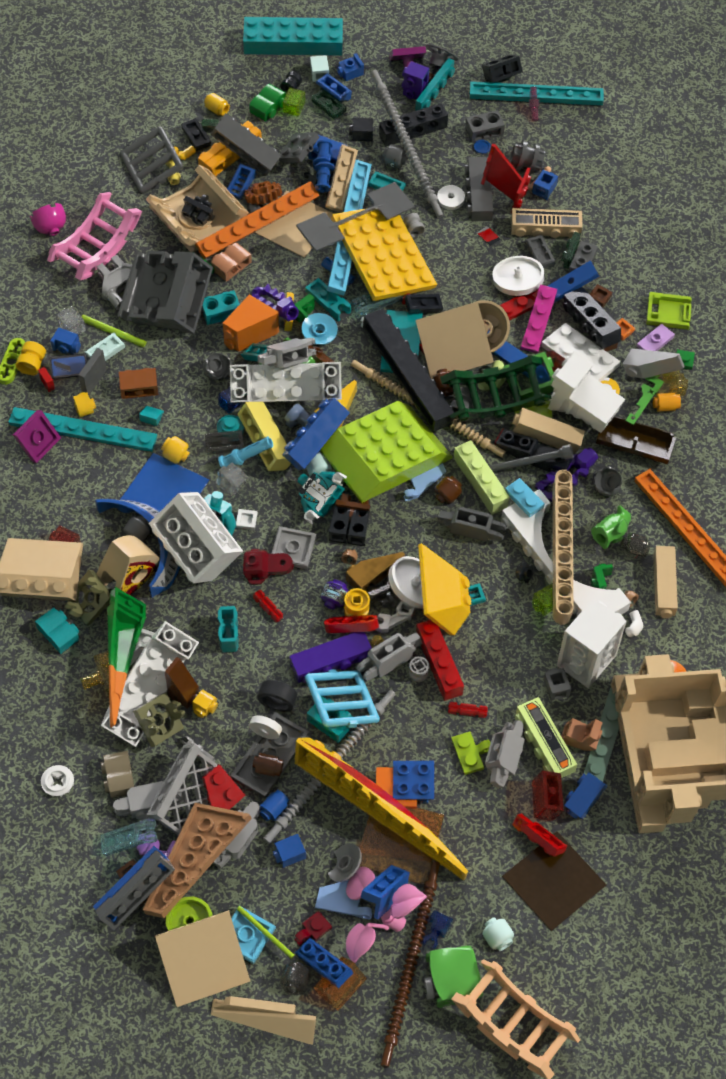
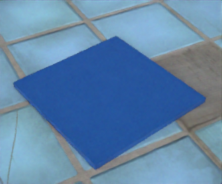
(161, 482)

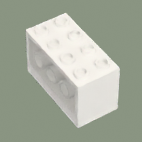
(195, 537)
(591, 642)

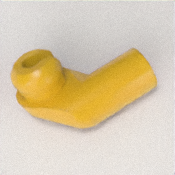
(185, 153)

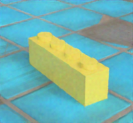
(259, 425)

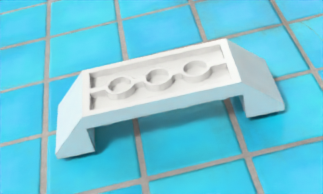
(291, 383)
(148, 679)

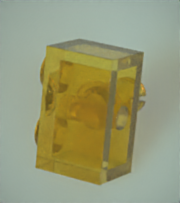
(102, 674)

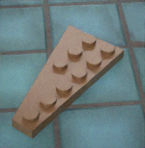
(196, 848)

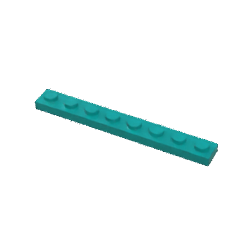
(545, 93)
(91, 430)

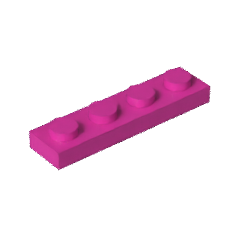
(539, 319)

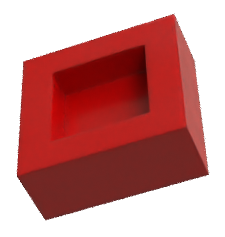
(46, 379)

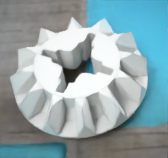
(57, 772)

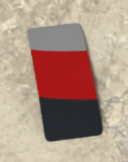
(488, 235)

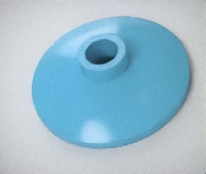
(320, 322)

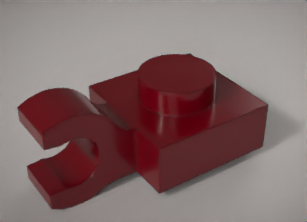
(313, 927)

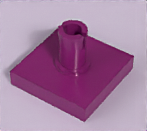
(407, 54)
(37, 436)

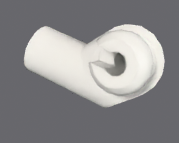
(636, 625)

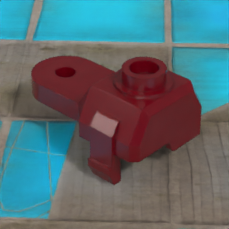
(261, 565)

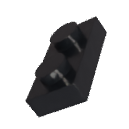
(196, 134)
(423, 303)

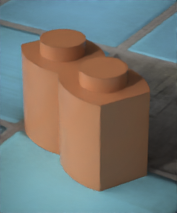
(231, 261)

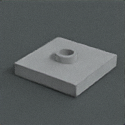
(296, 544)

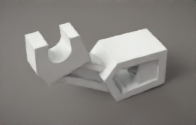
(396, 619)

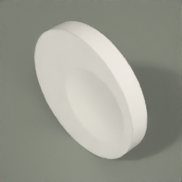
(518, 275)
(406, 581)

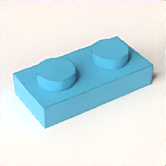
(524, 497)

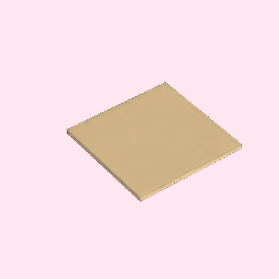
(287, 234)
(455, 339)
(202, 958)

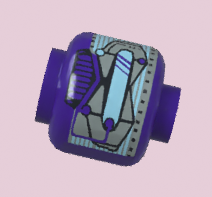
(334, 594)

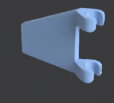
(423, 482)
(335, 899)

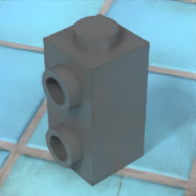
(585, 253)

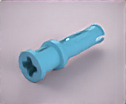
(238, 456)

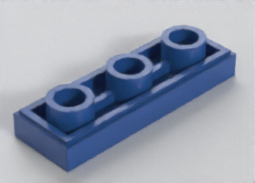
(574, 280)
(324, 962)

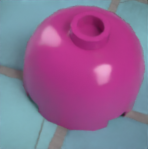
(49, 219)

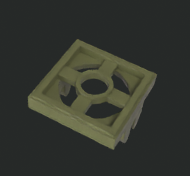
(97, 587)
(147, 723)

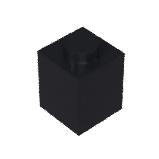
(361, 129)

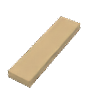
(341, 178)

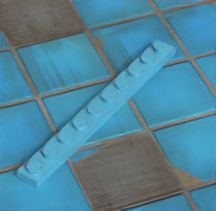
(354, 201)

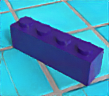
(331, 655)

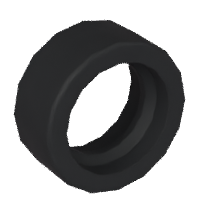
(277, 695)

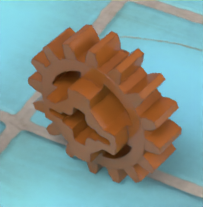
(263, 193)

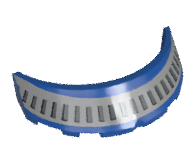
(167, 567)

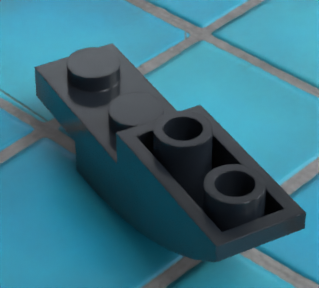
(525, 446)

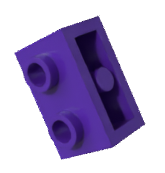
(415, 80)

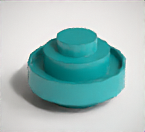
(230, 423)

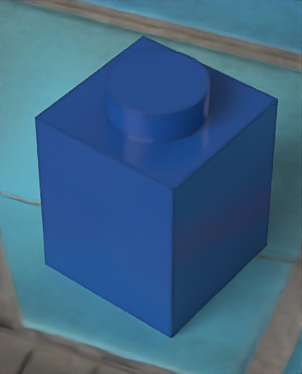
(289, 851)

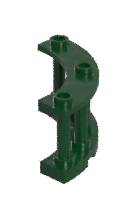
(490, 376)

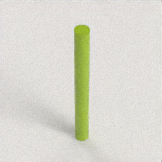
(107, 328)

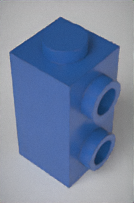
(585, 796)

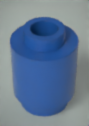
(273, 805)

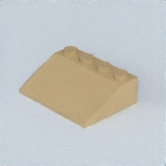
(40, 569)

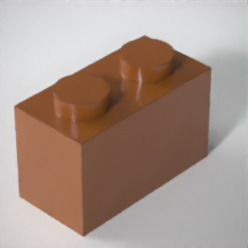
(138, 383)

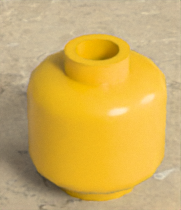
(175, 450)

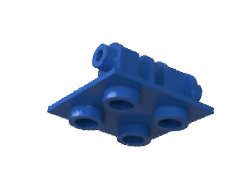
(413, 780)

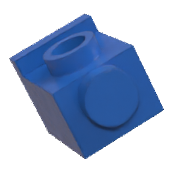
(351, 68)
(545, 184)
(65, 341)

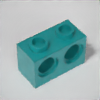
(220, 307)

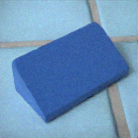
(334, 87)

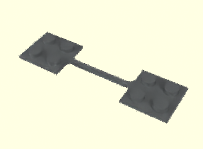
(323, 232)

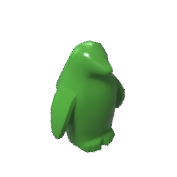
(611, 528)

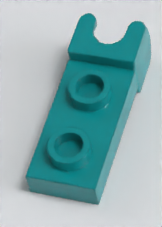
(328, 300)

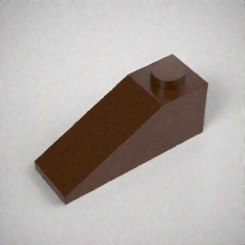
(180, 683)

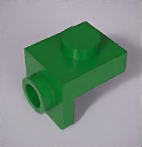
(598, 574)

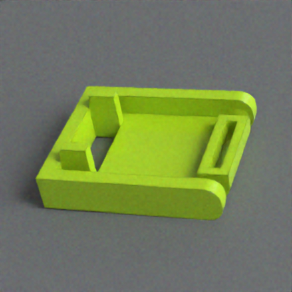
(673, 310)

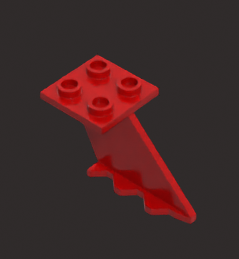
(505, 177)

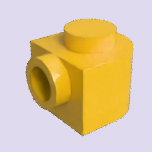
(83, 404)
(204, 704)

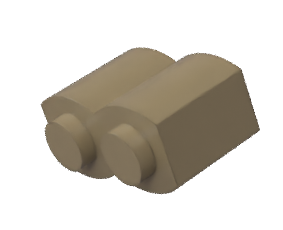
(118, 773)

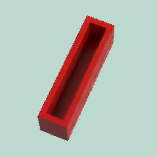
(440, 660)

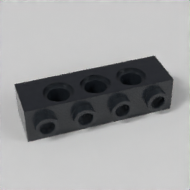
(416, 124)
(592, 318)

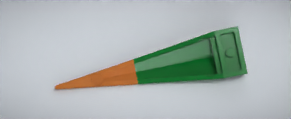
(125, 622)

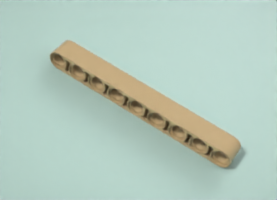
(562, 488)

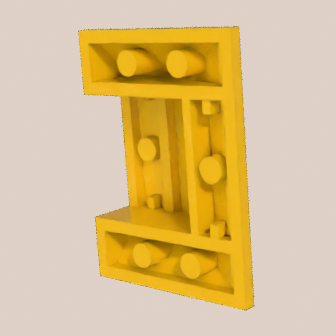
(443, 591)

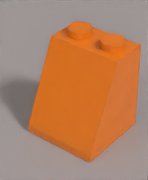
(250, 324)

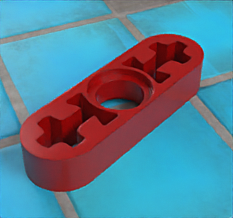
(351, 624)

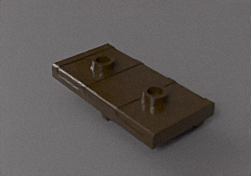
(638, 439)

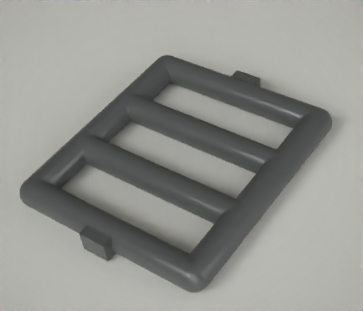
(141, 140)

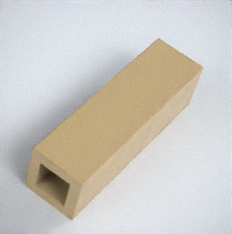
(547, 430)
(665, 581)

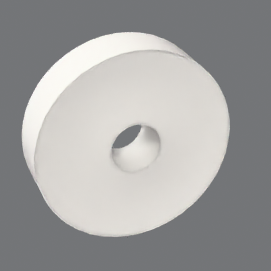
(453, 191)
(265, 727)

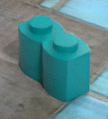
(228, 629)
(57, 630)

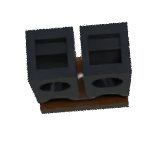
(351, 514)

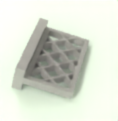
(172, 784)

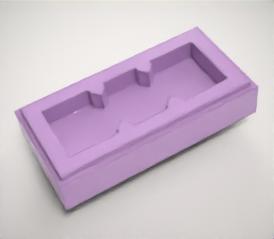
(656, 339)

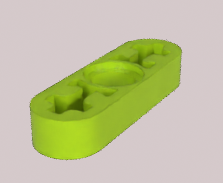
(10, 354)

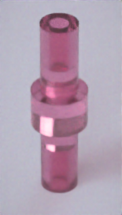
(534, 103)

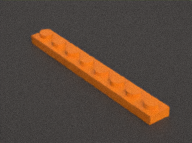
(257, 220)
(683, 523)

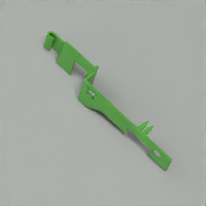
(646, 397)

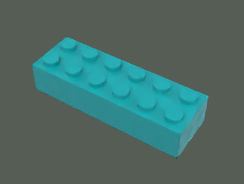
(293, 36)

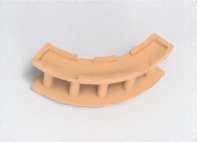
(501, 1037)

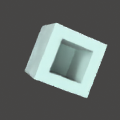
(318, 67)

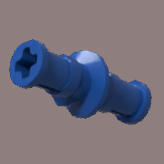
(323, 165)

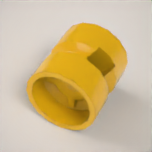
(30, 358)
(356, 603)

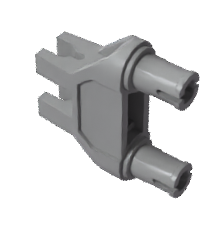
(114, 281)

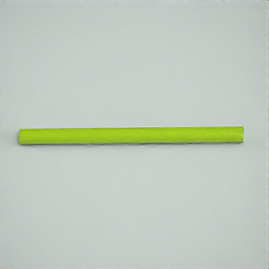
(265, 932)

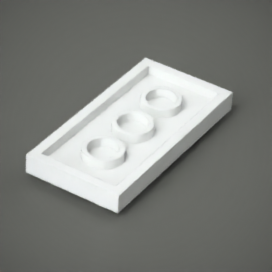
(568, 340)

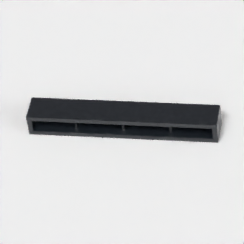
(408, 369)

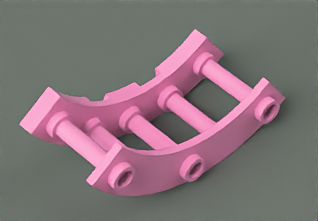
(87, 267)

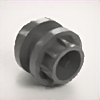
(526, 156)

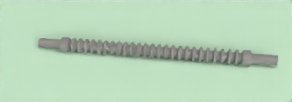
(406, 143)
(282, 822)

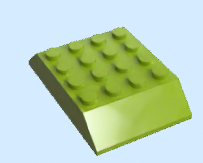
(384, 450)

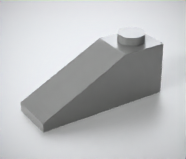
(650, 363)

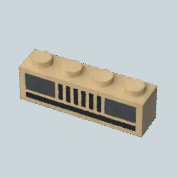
(545, 222)

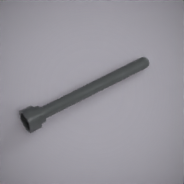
(564, 453)

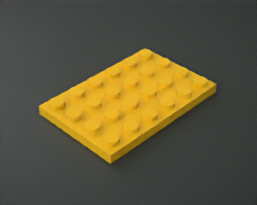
(384, 255)

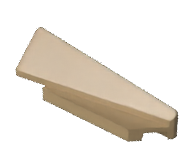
(267, 1016)

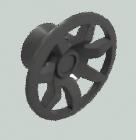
(438, 57)

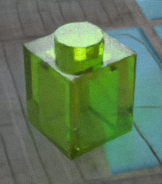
(294, 101)
(543, 600)

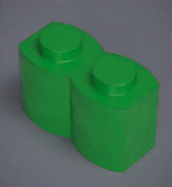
(267, 102)

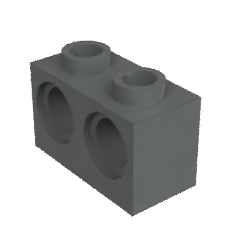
(484, 126)

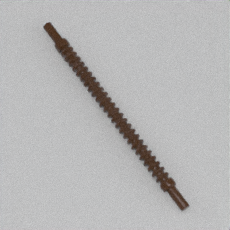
(391, 1039)

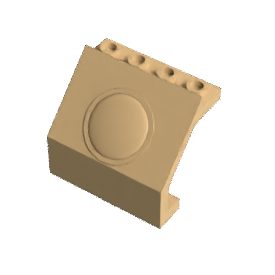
(224, 205)

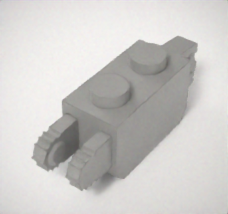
(287, 353)
(389, 655)
(505, 753)
(140, 800)
(243, 839)

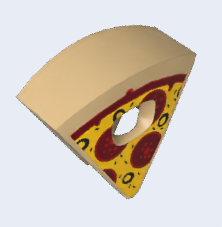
(128, 563)

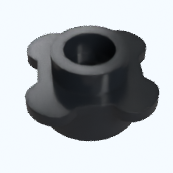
(524, 572)

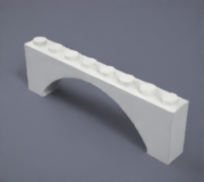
(528, 532)

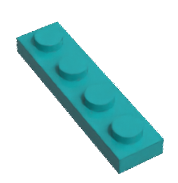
(439, 81)

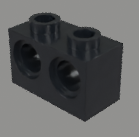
(502, 68)

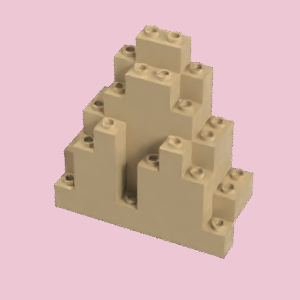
(672, 740)

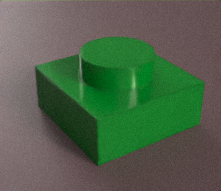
(687, 358)

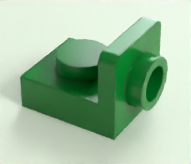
(305, 307)

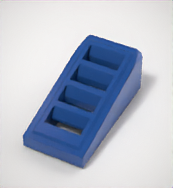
(242, 169)

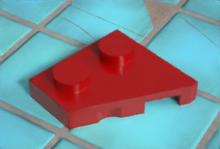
(221, 789)

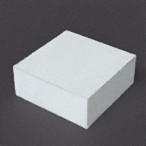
(246, 519)

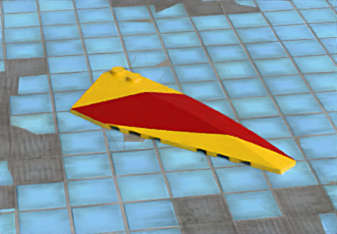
(373, 800)

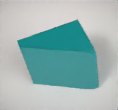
(151, 415)

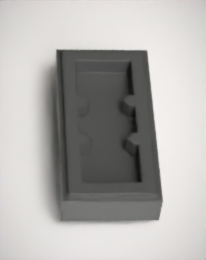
(540, 251)

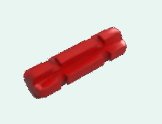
(268, 606)
(467, 709)

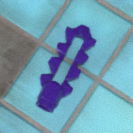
(284, 306)
(582, 462)

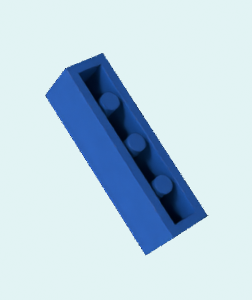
(316, 433)

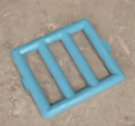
(322, 708)

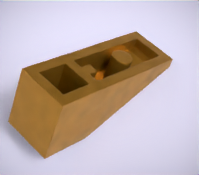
(371, 571)

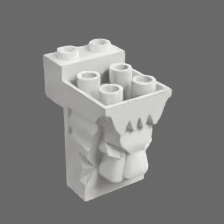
(582, 394)

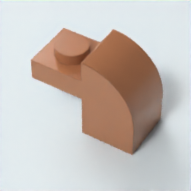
(582, 735)

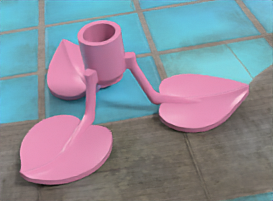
(404, 901)

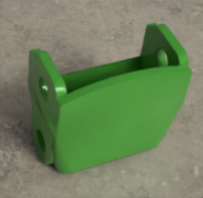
(453, 972)

